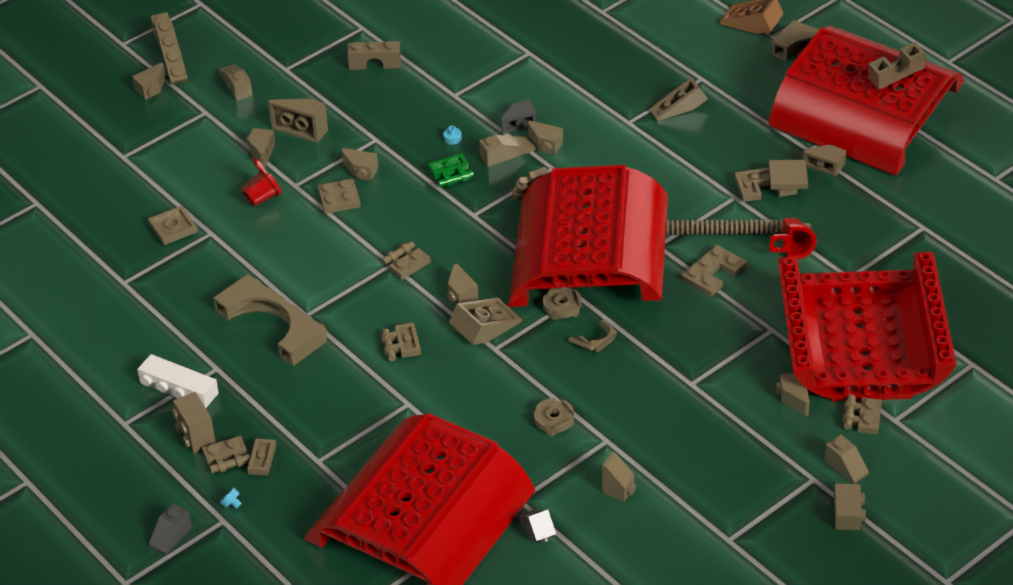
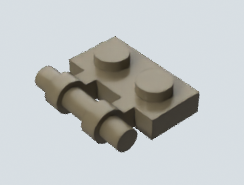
(524, 182)
(409, 263)
(407, 341)
(869, 416)
(226, 454)

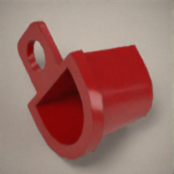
(261, 186)
(796, 238)

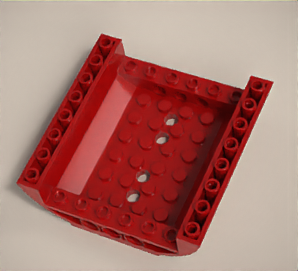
(846, 108)
(621, 224)
(902, 330)
(451, 512)

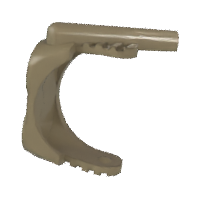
(596, 345)

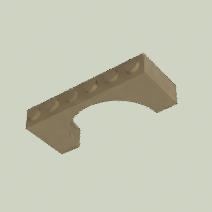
(793, 40)
(250, 296)

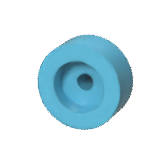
(452, 135)
(231, 498)

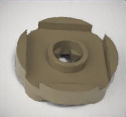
(558, 310)
(557, 424)

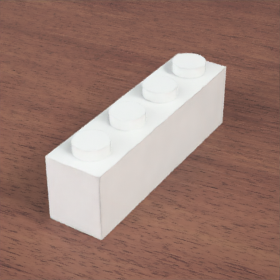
(176, 379)

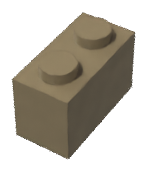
(848, 507)

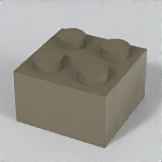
(193, 422)

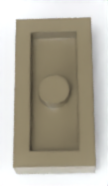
(262, 457)

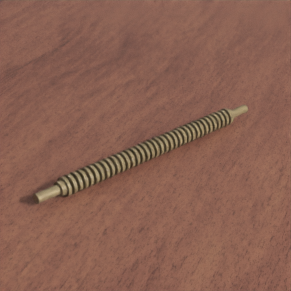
(726, 227)

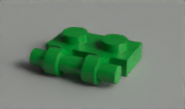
(449, 166)

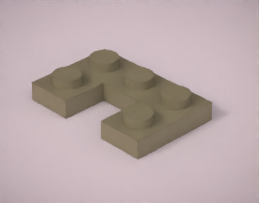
(750, 181)
(701, 272)

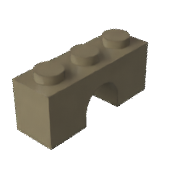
(387, 52)
(908, 62)

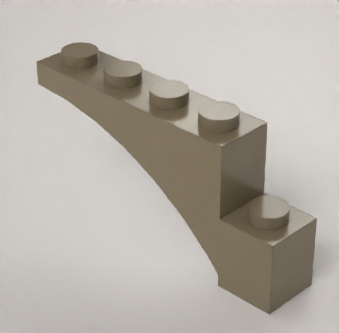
(169, 47)

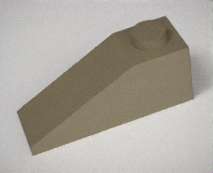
(236, 81)
(681, 100)
(503, 148)

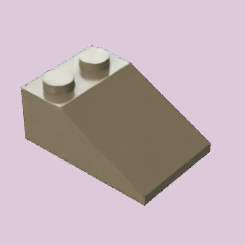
(299, 118)
(483, 319)

